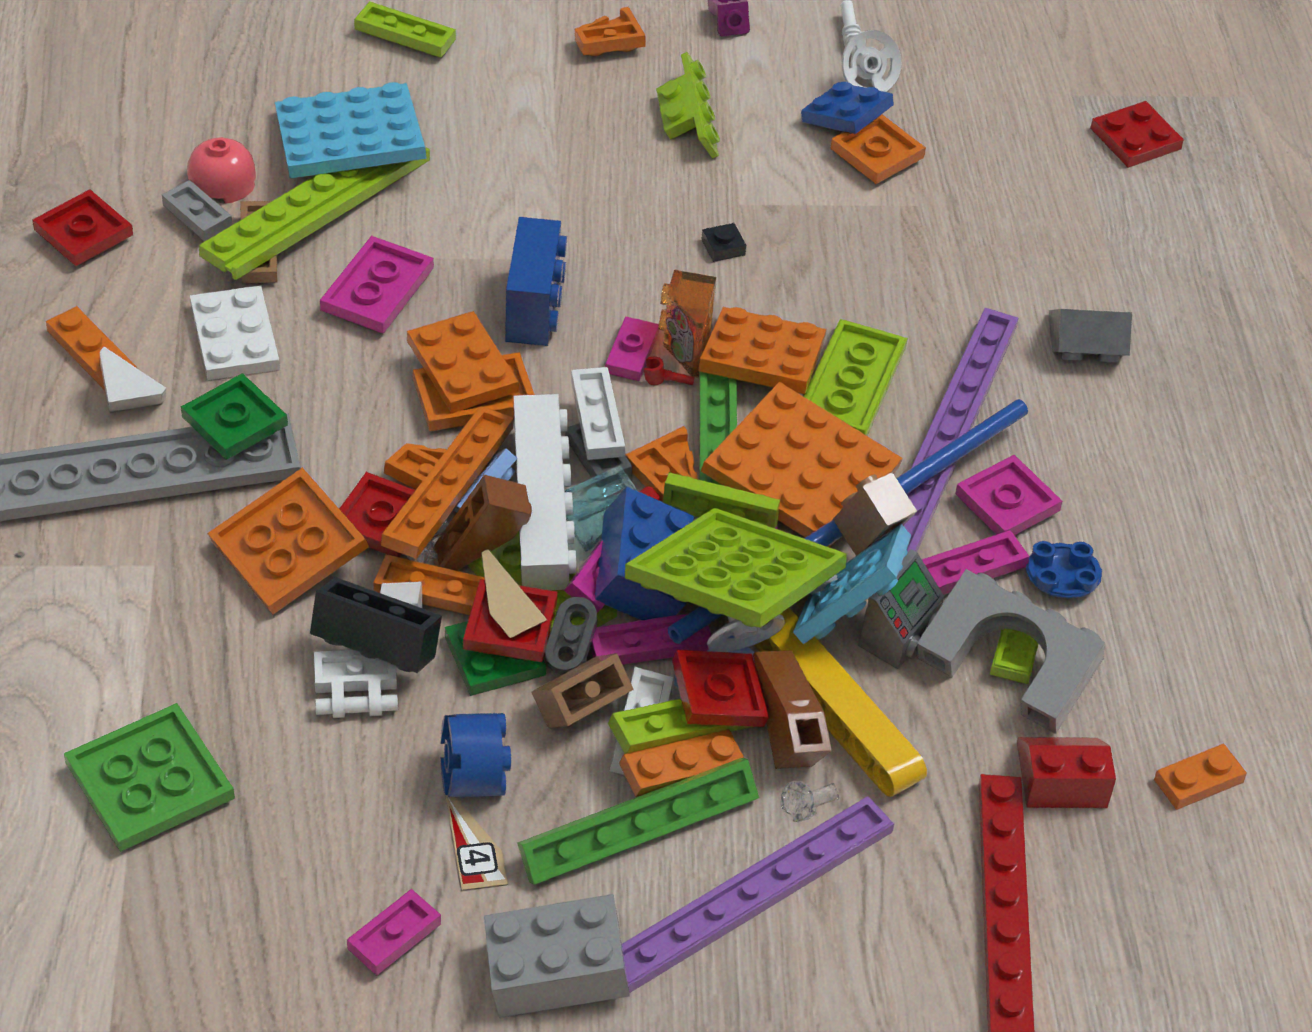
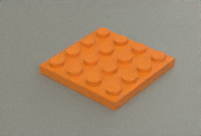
(800, 457)

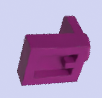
(731, 16)

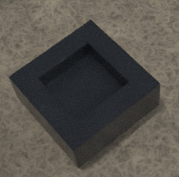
(723, 242)

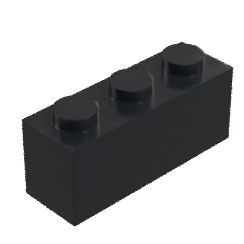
(375, 625)

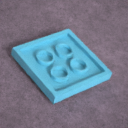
(864, 575)

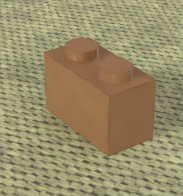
(873, 511)
(582, 690)

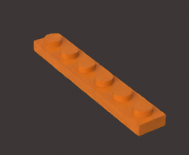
(447, 482)

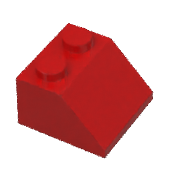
(1066, 772)

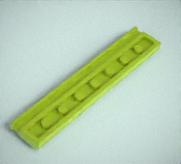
(298, 215)

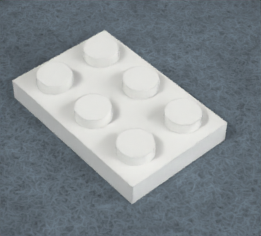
(234, 332)

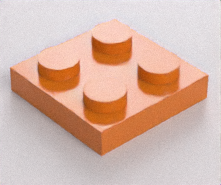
(878, 149)

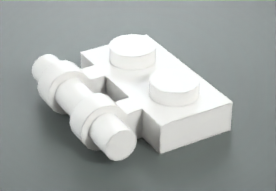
(348, 672)

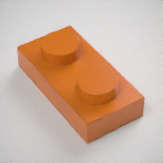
(1200, 776)

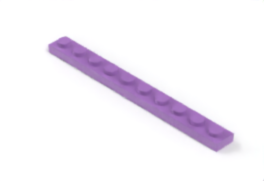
(959, 411)

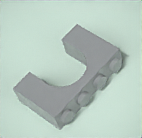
(982, 606)

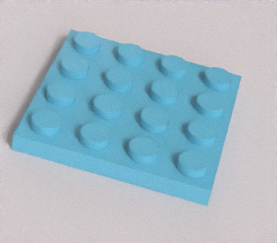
(349, 130)

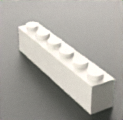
(541, 468)

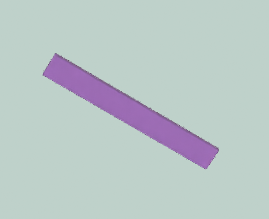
(753, 891)

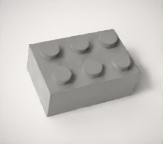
(555, 956)

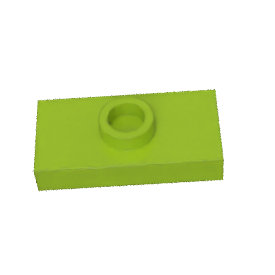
(1014, 656)

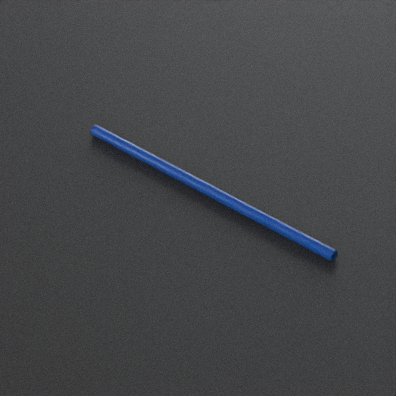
(909, 480)

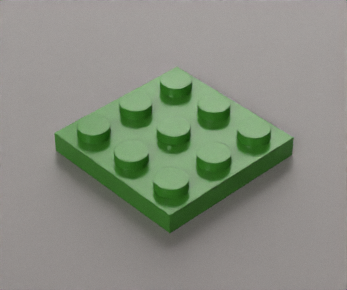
(149, 776)

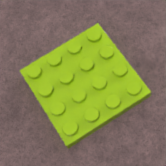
(736, 567)

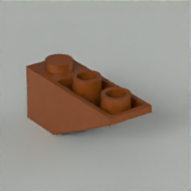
(795, 716)

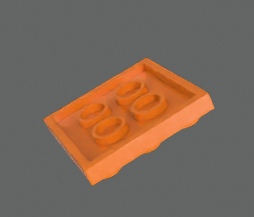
(762, 349)
(288, 540)

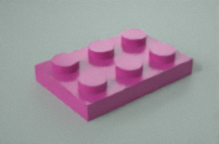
(377, 284)

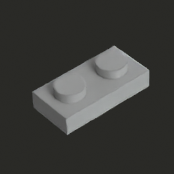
(196, 210)

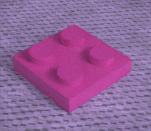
(1008, 496)

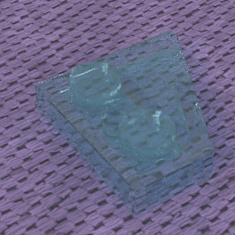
(592, 500)

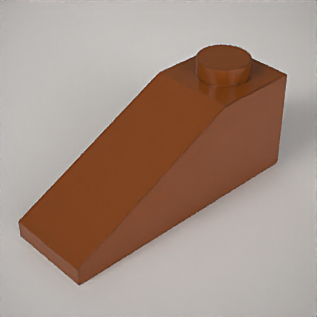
(484, 522)

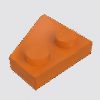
(658, 458)

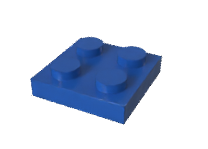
(847, 107)

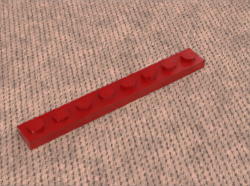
(1005, 905)

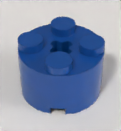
(474, 755)

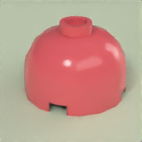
(222, 169)

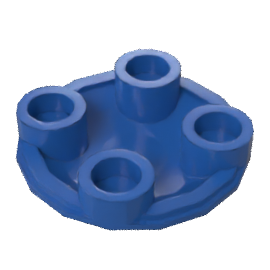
(1064, 569)

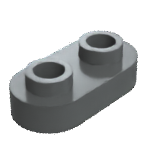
(570, 637)

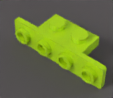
(686, 106)

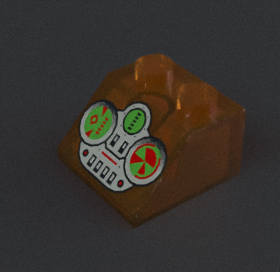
(687, 317)

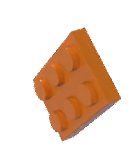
(462, 361)
(439, 416)

